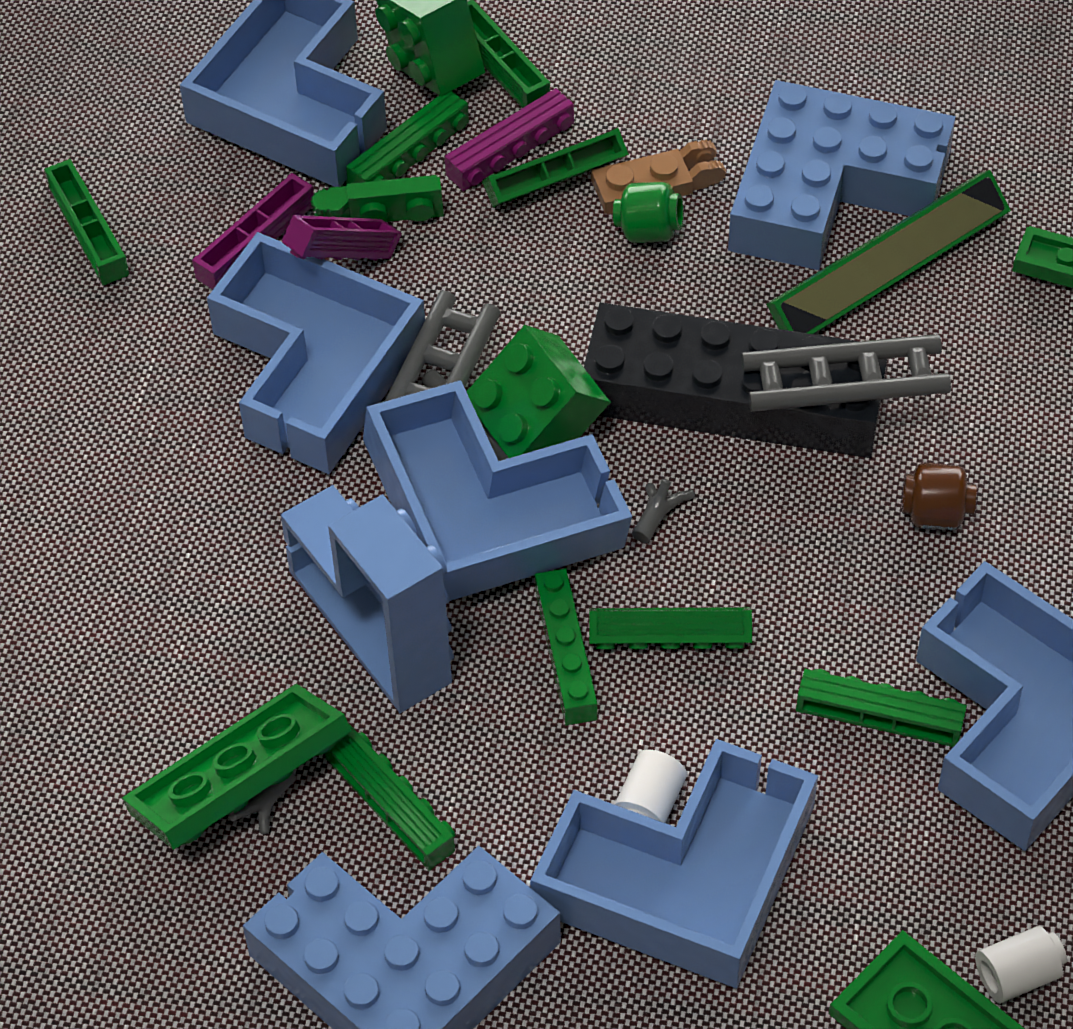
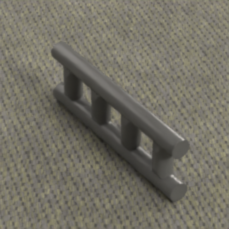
(424, 351)
(825, 392)

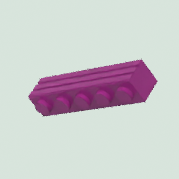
(509, 139)
(267, 217)
(340, 238)

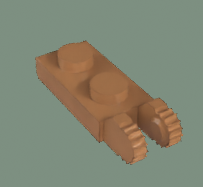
(661, 167)

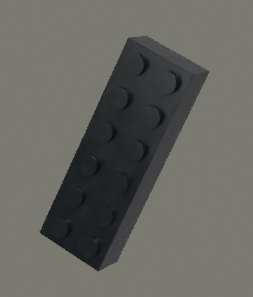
(692, 378)

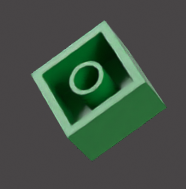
(431, 41)
(536, 394)

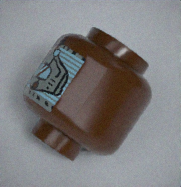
(938, 496)

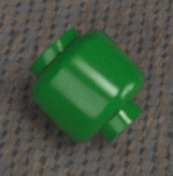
(649, 212)

